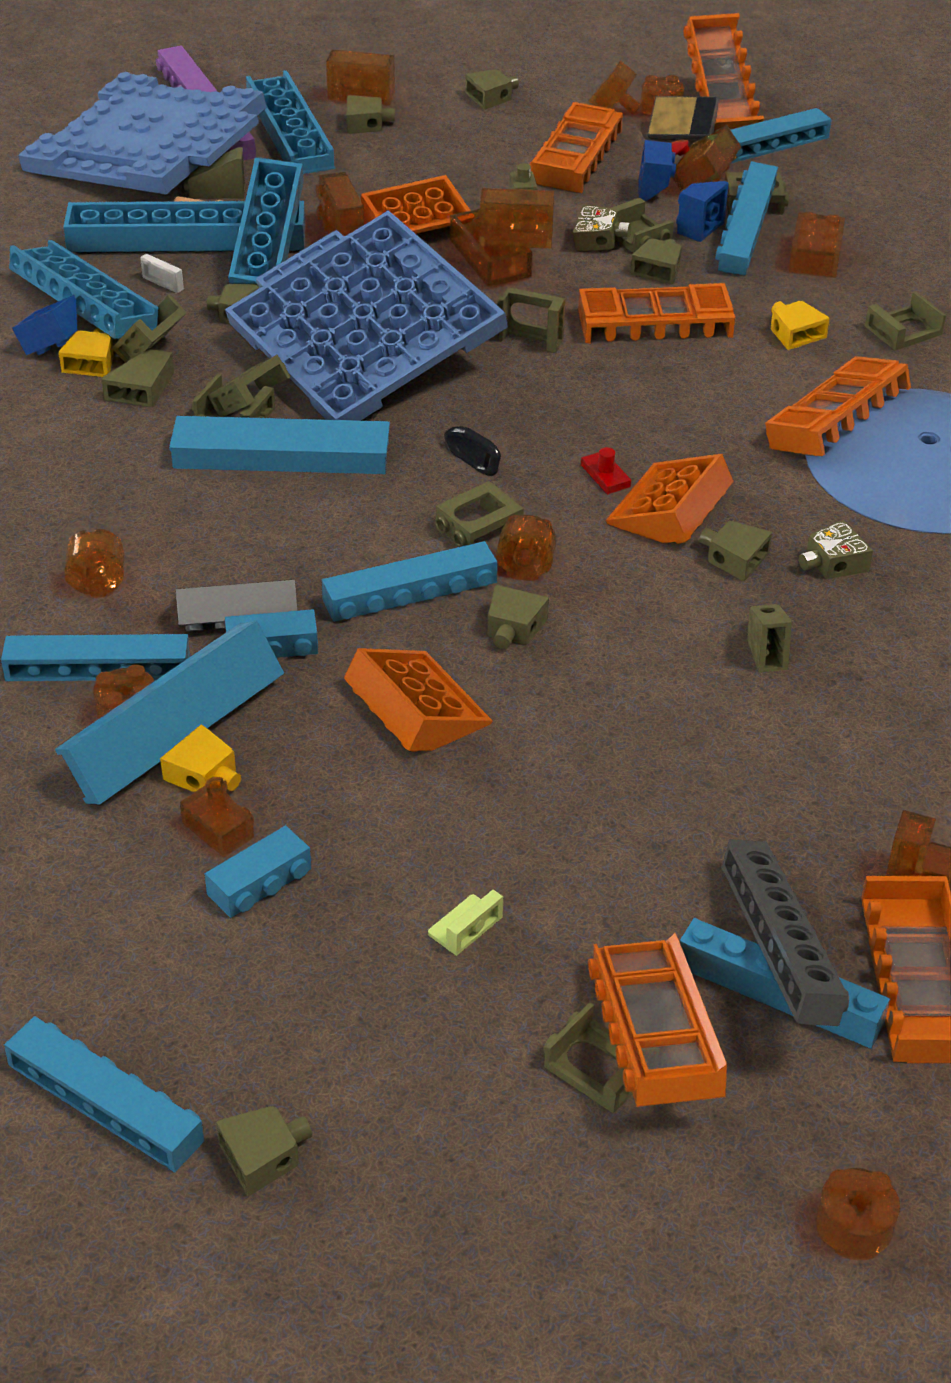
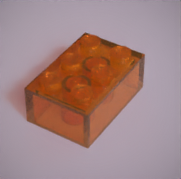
(360, 75)
(707, 159)
(339, 204)
(516, 218)
(816, 244)

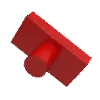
(605, 471)

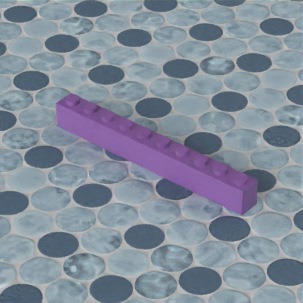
(183, 72)

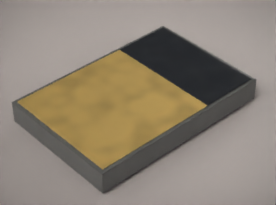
(683, 117)

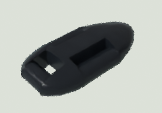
(473, 449)

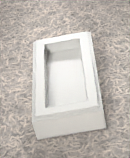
(162, 273)

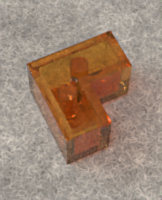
(914, 852)

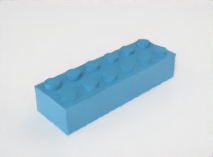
(266, 219)

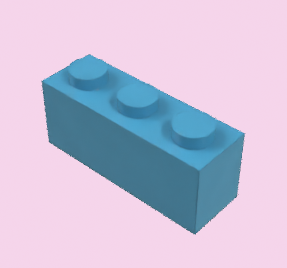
(286, 632)
(258, 871)

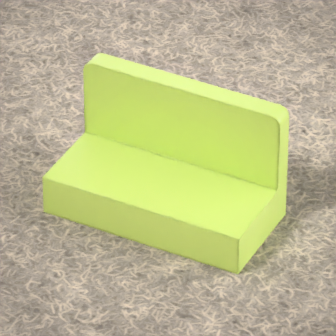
(467, 921)

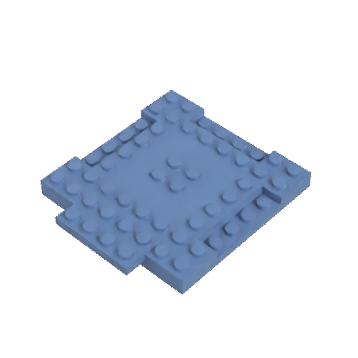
(146, 134)
(363, 316)

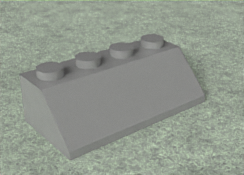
(214, 603)

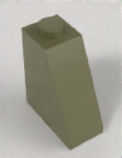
(220, 180)
(140, 379)

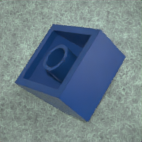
(656, 168)
(702, 209)
(47, 326)

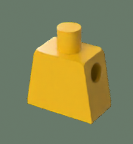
(798, 324)
(87, 353)
(199, 759)

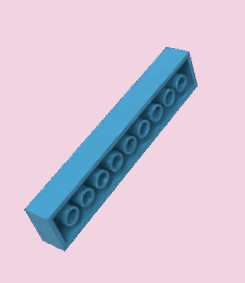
(160, 226)

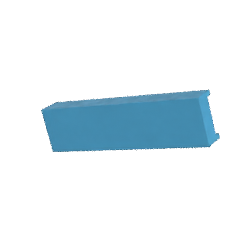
(293, 124)
(97, 295)
(280, 444)
(166, 711)

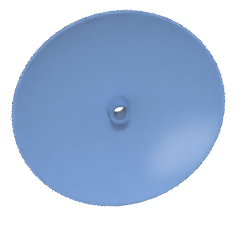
(894, 462)

